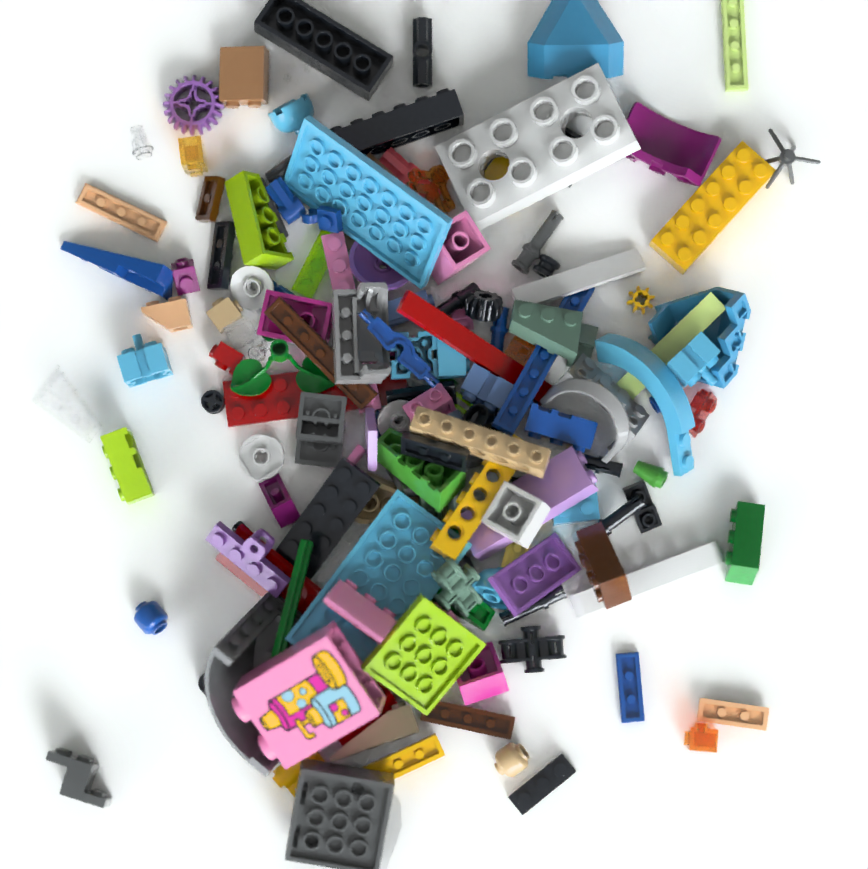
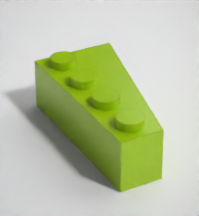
(255, 223)

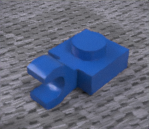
(327, 218)

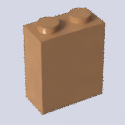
(244, 76)

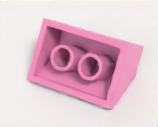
(360, 610)

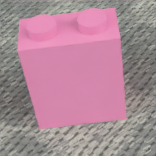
(461, 248)

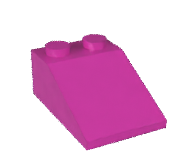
(314, 312)

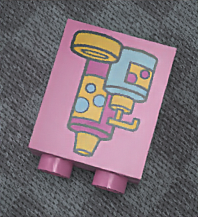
(307, 696)

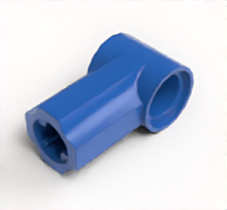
(288, 204)

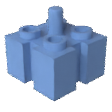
(485, 388)

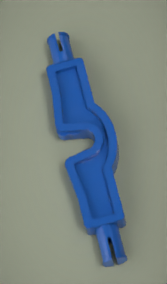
(408, 356)

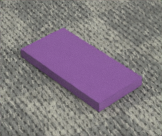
(534, 574)

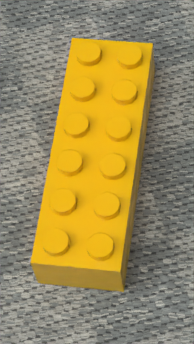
(712, 207)

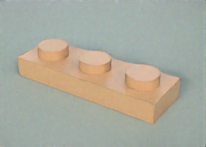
(732, 714)

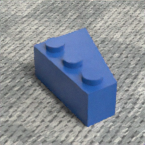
(560, 427)

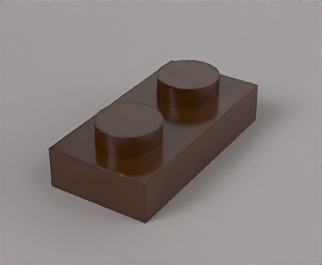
(210, 199)

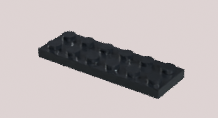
(329, 514)

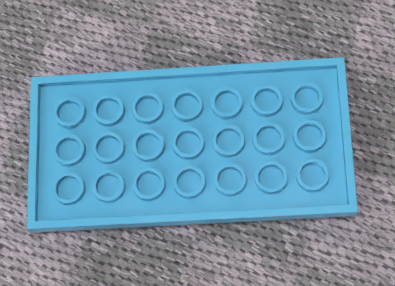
(373, 203)
(388, 564)

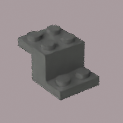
(320, 429)
(79, 777)

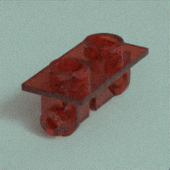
(705, 404)

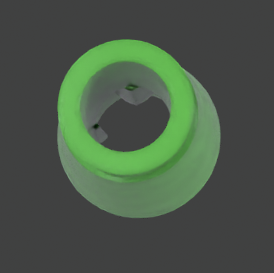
(650, 473)

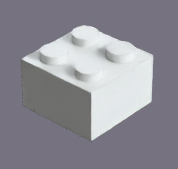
(516, 514)

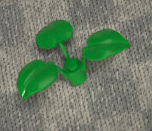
(252, 380)

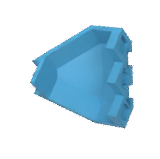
(573, 39)
(724, 332)

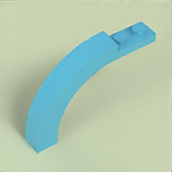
(663, 387)

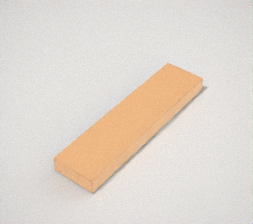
(121, 212)

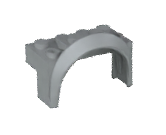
(351, 338)
(590, 380)

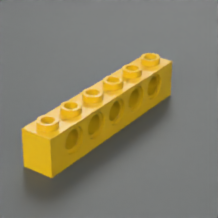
(452, 547)

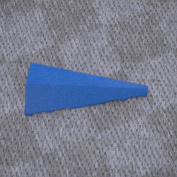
(143, 273)

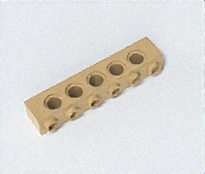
(481, 441)

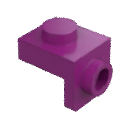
(185, 276)

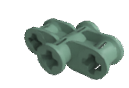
(456, 587)

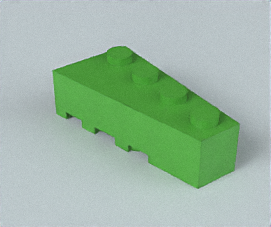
(428, 480)

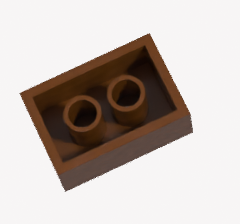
(602, 566)

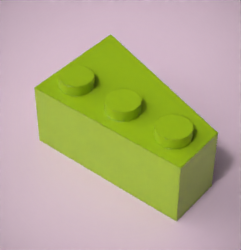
(127, 466)

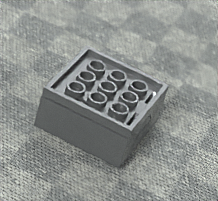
(339, 816)

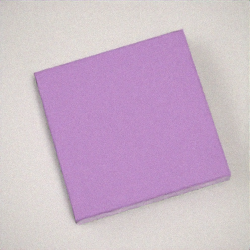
(370, 439)

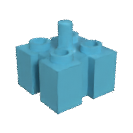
(423, 344)
(695, 361)
(145, 364)

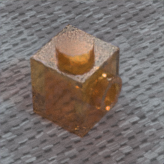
(519, 350)
(701, 738)

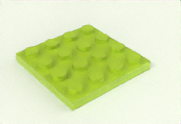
(423, 655)

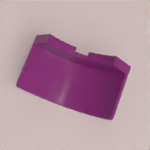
(671, 146)

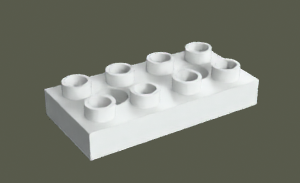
(537, 147)

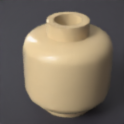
(511, 759)

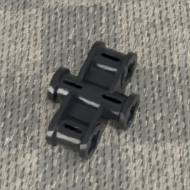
(541, 648)

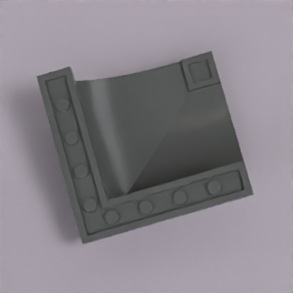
(231, 658)

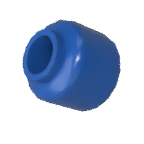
(150, 617)

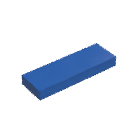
(630, 687)

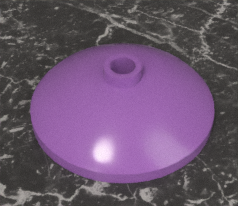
(366, 268)

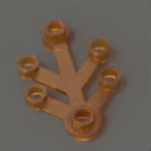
(439, 179)

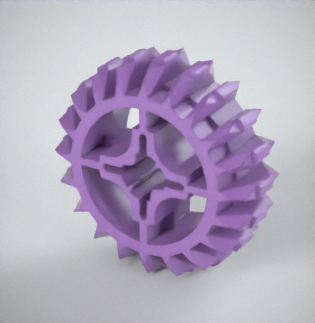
(183, 104)

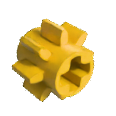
(644, 295)

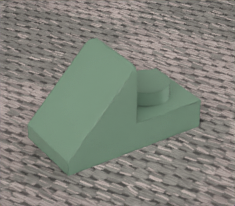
(587, 341)

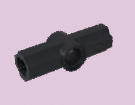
(422, 65)

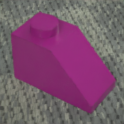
(279, 501)

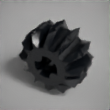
(483, 306)

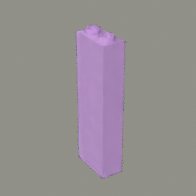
(562, 487)

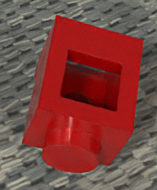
(226, 357)

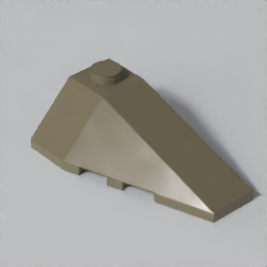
(389, 728)

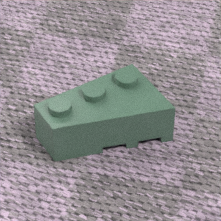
(548, 327)

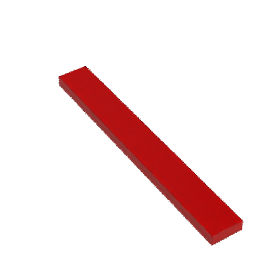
(463, 340)

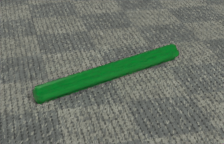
(293, 596)

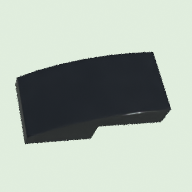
(647, 517)

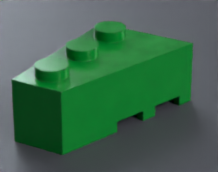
(745, 543)

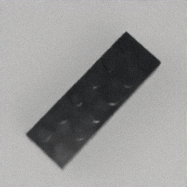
(324, 45)
(404, 123)

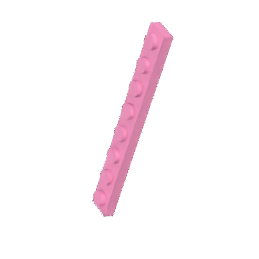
(342, 278)

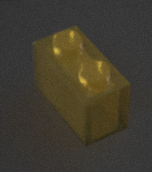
(193, 155)

